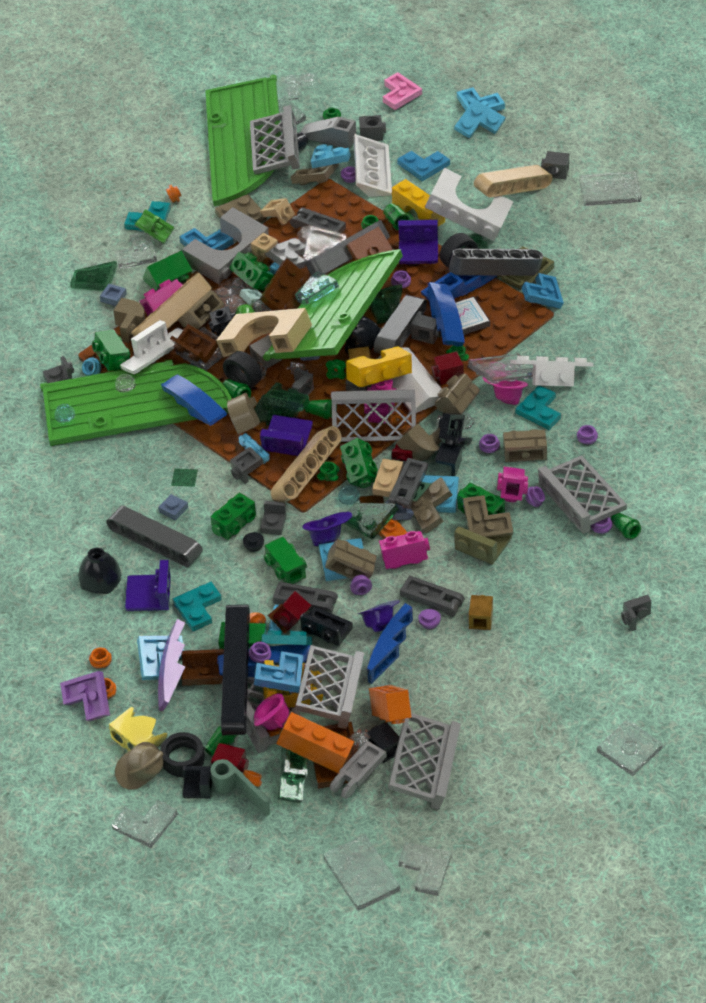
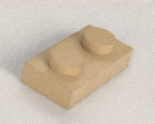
(387, 477)

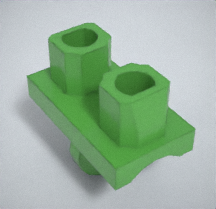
(154, 226)

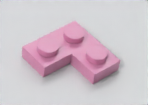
(401, 91)

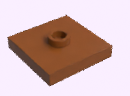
(369, 244)

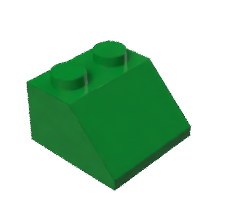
(169, 268)

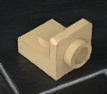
(278, 208)
(262, 245)

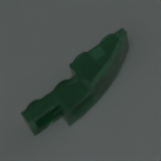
(292, 776)

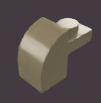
(128, 316)
(242, 412)
(420, 443)

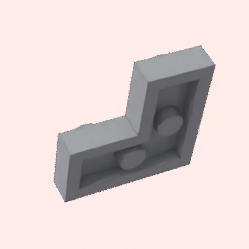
(289, 249)

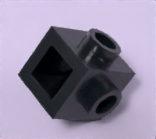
(220, 319)

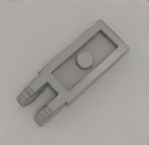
(358, 769)

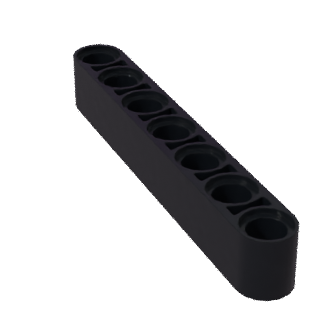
(235, 670)

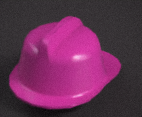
(508, 391)
(272, 712)

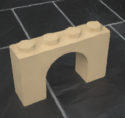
(285, 326)

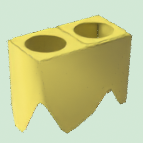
(135, 729)

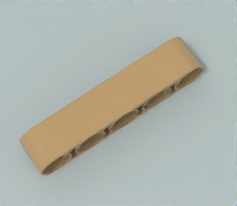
(513, 181)
(177, 303)
(306, 464)

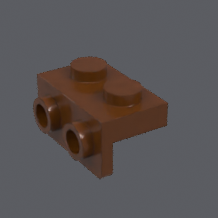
(195, 343)
(201, 667)

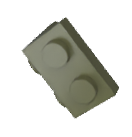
(479, 546)

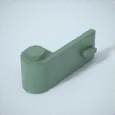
(227, 777)

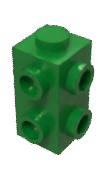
(252, 272)
(110, 349)
(359, 463)
(494, 503)
(233, 516)
(285, 561)

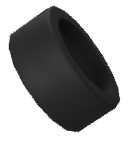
(455, 242)
(239, 362)
(179, 740)

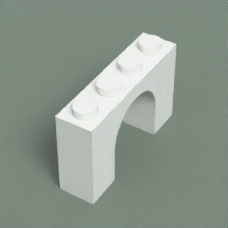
(482, 221)

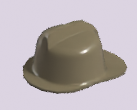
(139, 766)

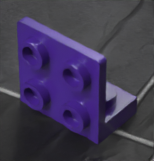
(418, 241)
(286, 435)
(149, 591)

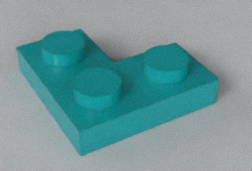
(158, 208)
(536, 408)
(193, 604)
(294, 638)

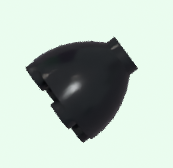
(363, 335)
(99, 572)

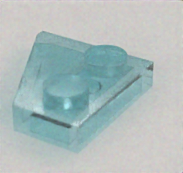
(315, 288)

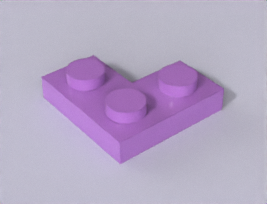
(91, 691)

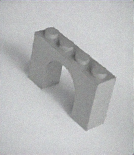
(216, 263)

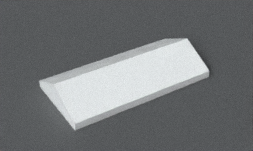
(372, 166)
(420, 380)

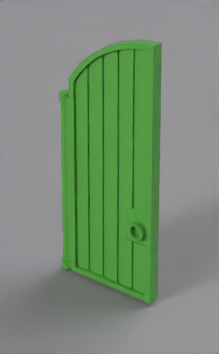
(229, 135)
(340, 310)
(106, 411)

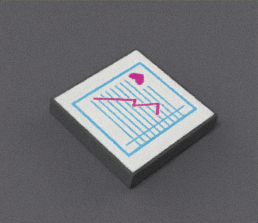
(472, 315)

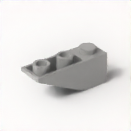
(332, 131)

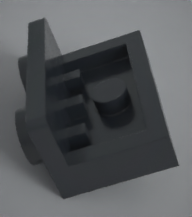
(451, 429)
(326, 626)

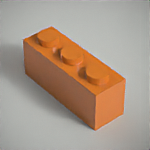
(390, 703)
(315, 742)

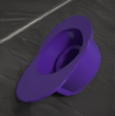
(326, 529)
(379, 615)

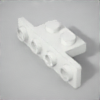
(150, 346)
(552, 372)

